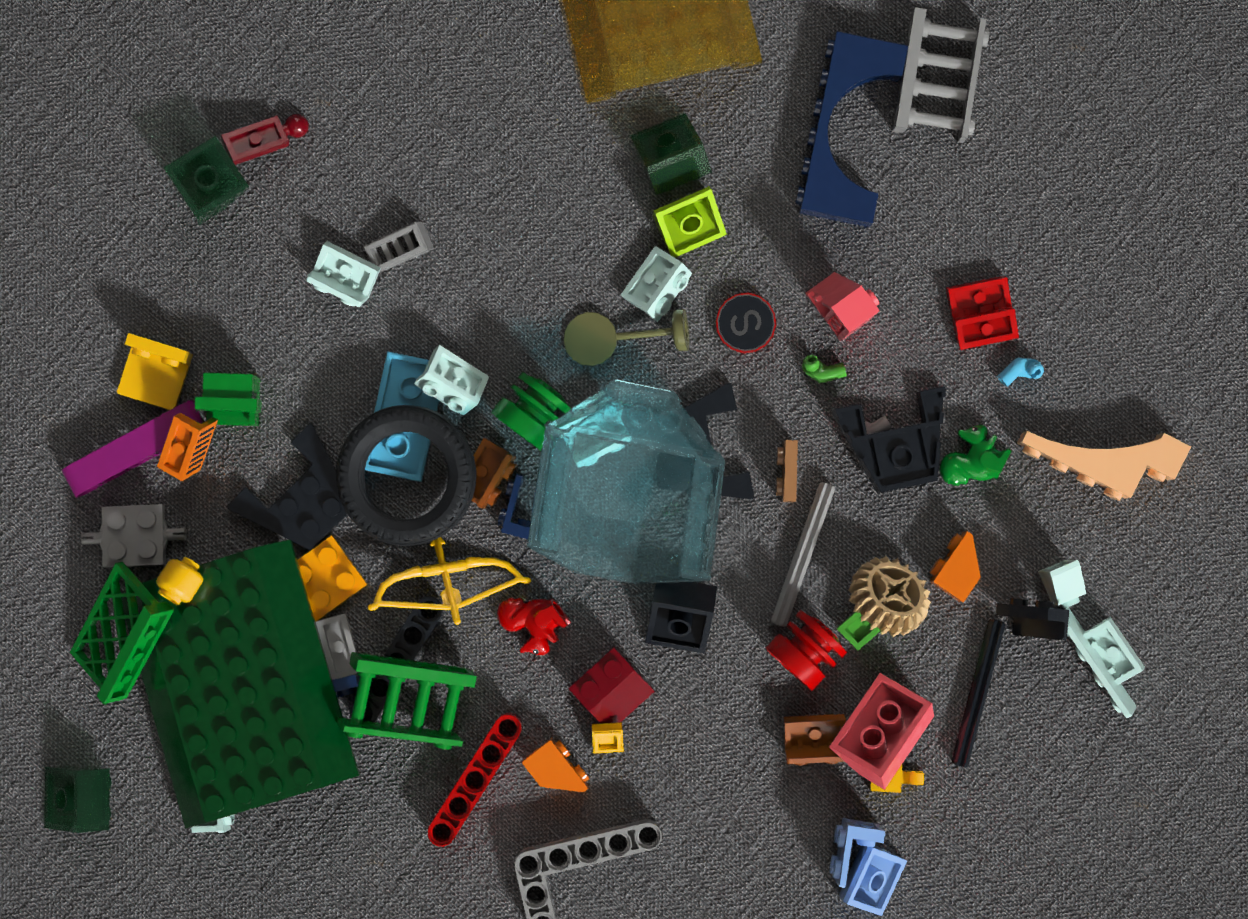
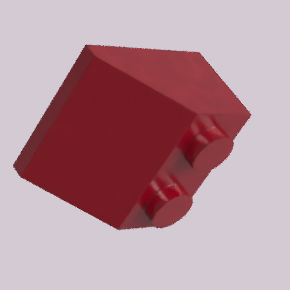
(611, 688)

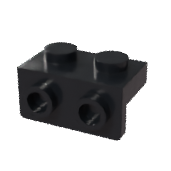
(1036, 621)

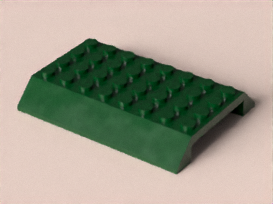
(244, 689)

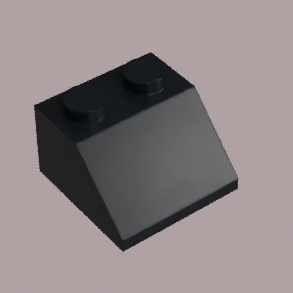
(681, 615)

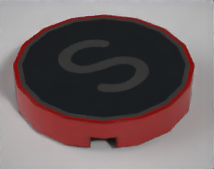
(745, 323)

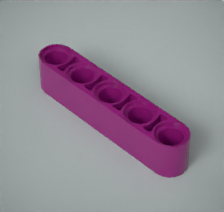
(125, 452)

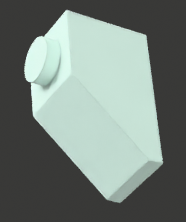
(1063, 582)

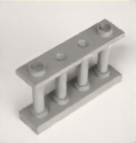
(912, 86)

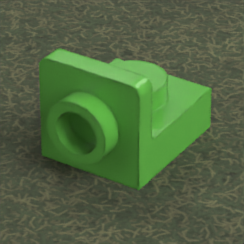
(857, 632)

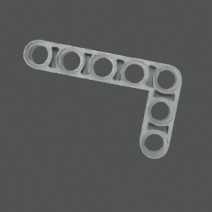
(576, 859)

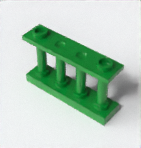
(397, 671)

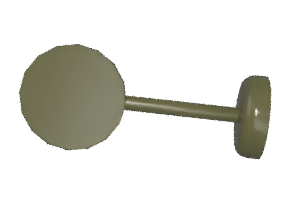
(593, 338)

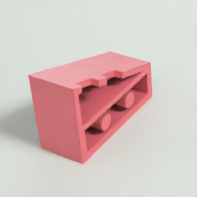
(843, 304)

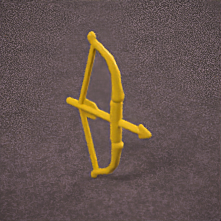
(450, 596)

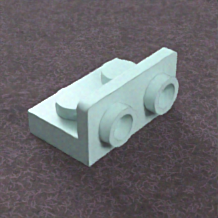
(657, 283)
(452, 381)

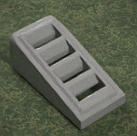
(421, 235)

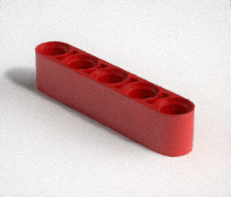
(469, 793)

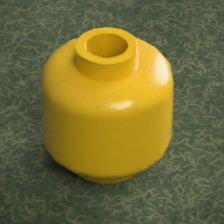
(179, 580)

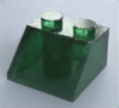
(671, 153)
(206, 180)
(77, 798)

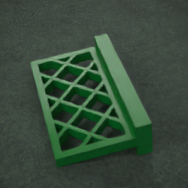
(134, 648)

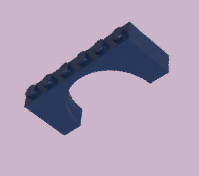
(852, 64)

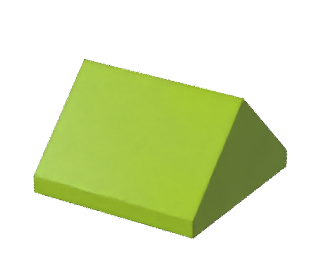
(689, 222)

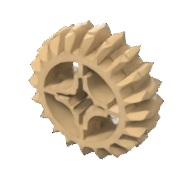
(889, 596)

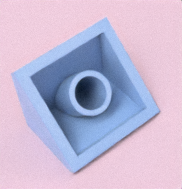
(872, 879)

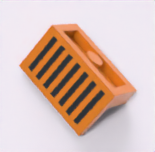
(186, 446)

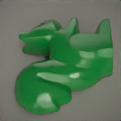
(980, 463)

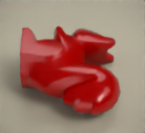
(538, 617)

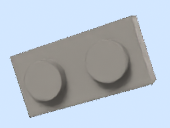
(337, 644)

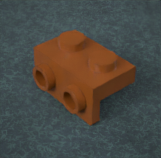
(492, 466)
(809, 738)

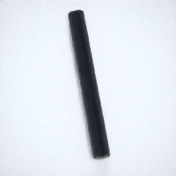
(978, 693)

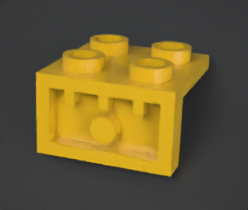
(154, 372)

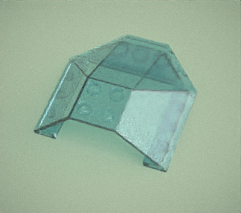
(628, 489)

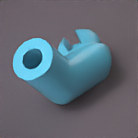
(1023, 368)

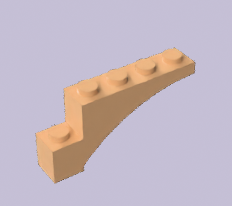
(1113, 469)

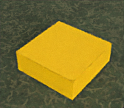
(607, 738)

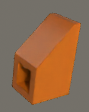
(959, 569)
(553, 769)

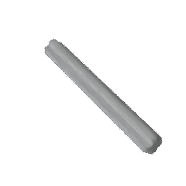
(803, 554)

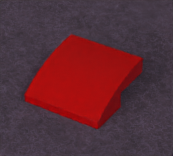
(982, 312)

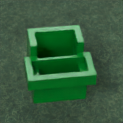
(231, 398)

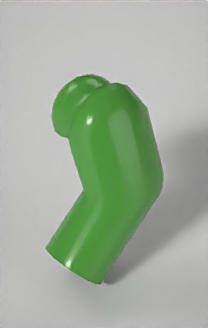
(821, 372)

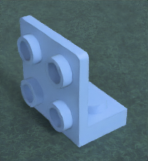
(861, 831)

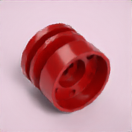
(806, 649)

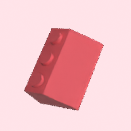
(882, 730)

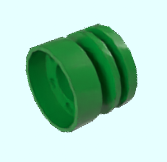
(531, 410)

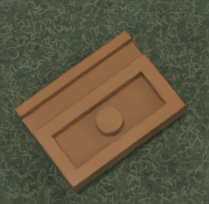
(787, 484)

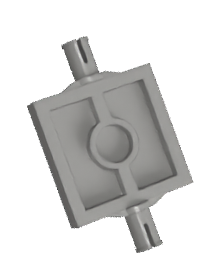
(134, 535)

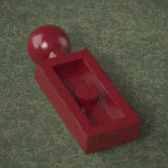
(263, 137)

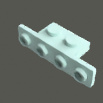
(1109, 658)

